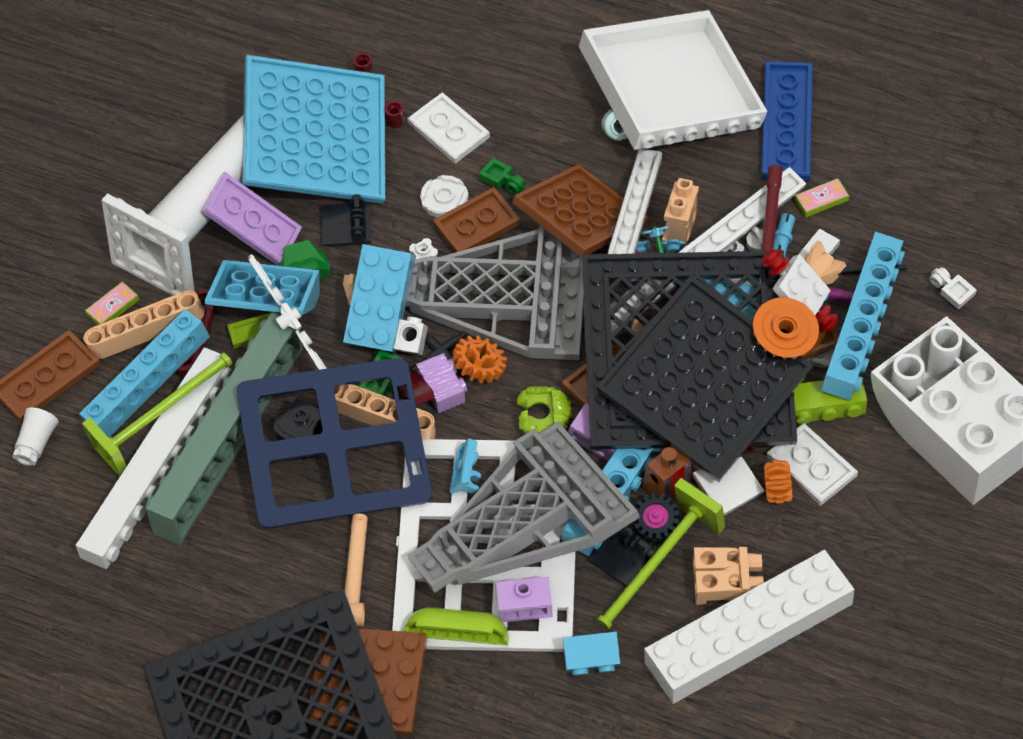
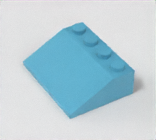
(241, 287)

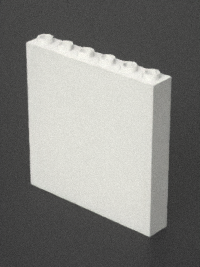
(672, 79)

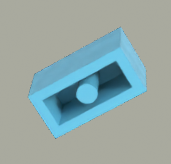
(591, 652)

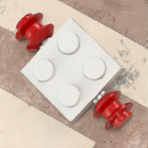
(802, 284)

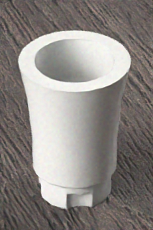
(34, 435)

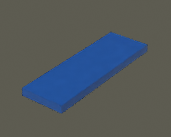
(787, 117)

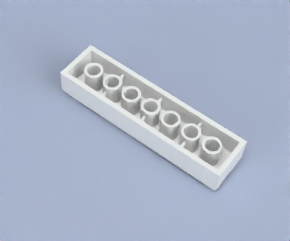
(748, 626)

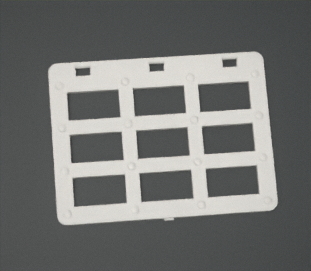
(558, 569)

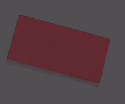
(421, 389)

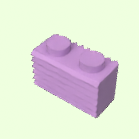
(441, 377)

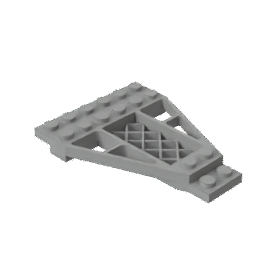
(556, 296)
(578, 494)

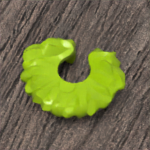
(554, 399)

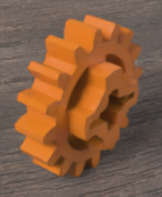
(479, 359)

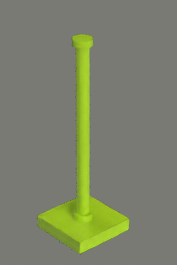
(108, 447)
(699, 508)

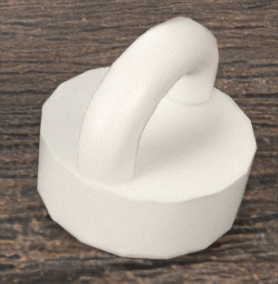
(754, 239)

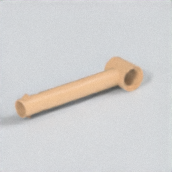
(355, 567)

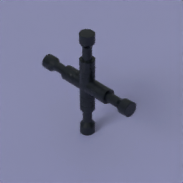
(439, 348)

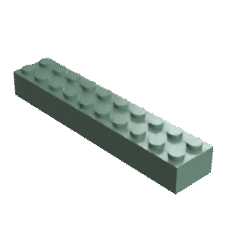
(218, 435)

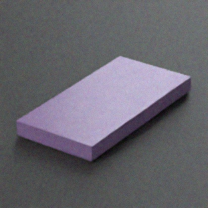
(250, 218)

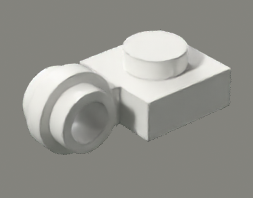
(956, 291)

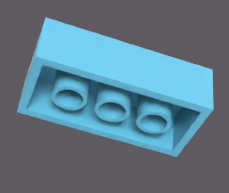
(378, 298)

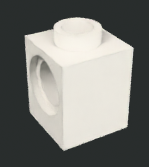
(417, 345)

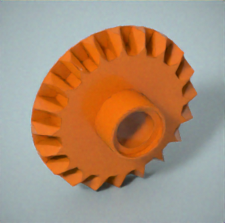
(787, 315)

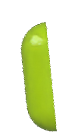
(458, 626)

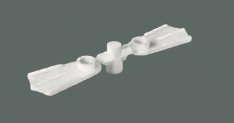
(288, 317)

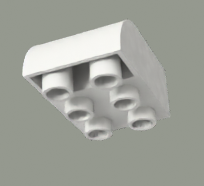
(954, 408)

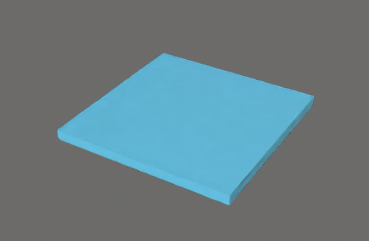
(313, 129)

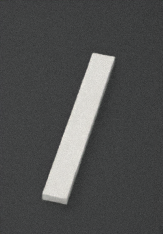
(636, 202)

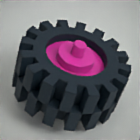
(657, 517)

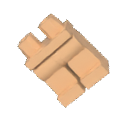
(681, 211)
(724, 573)

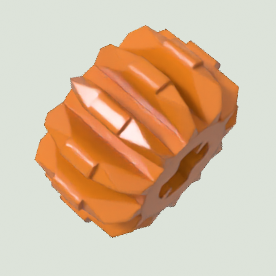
(778, 481)

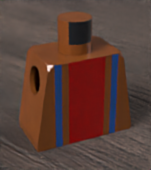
(666, 471)

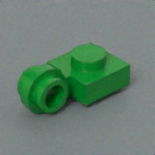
(498, 173)

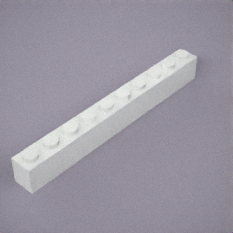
(151, 462)

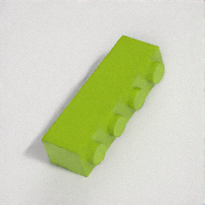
(816, 405)

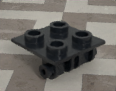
(346, 222)
(623, 555)

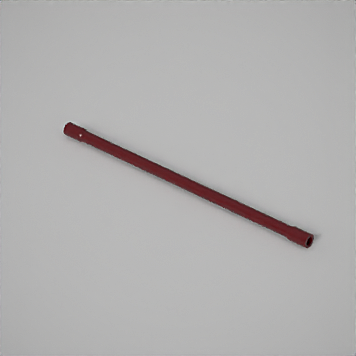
(774, 183)

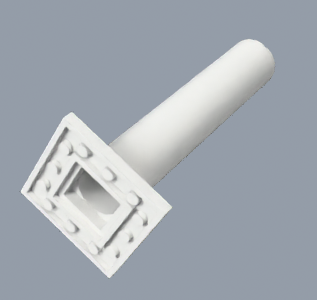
(158, 242)

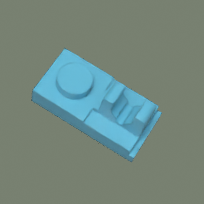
(462, 472)

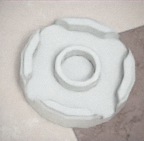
(443, 195)

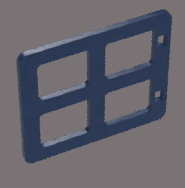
(332, 442)

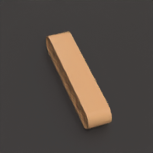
(140, 324)
(370, 402)

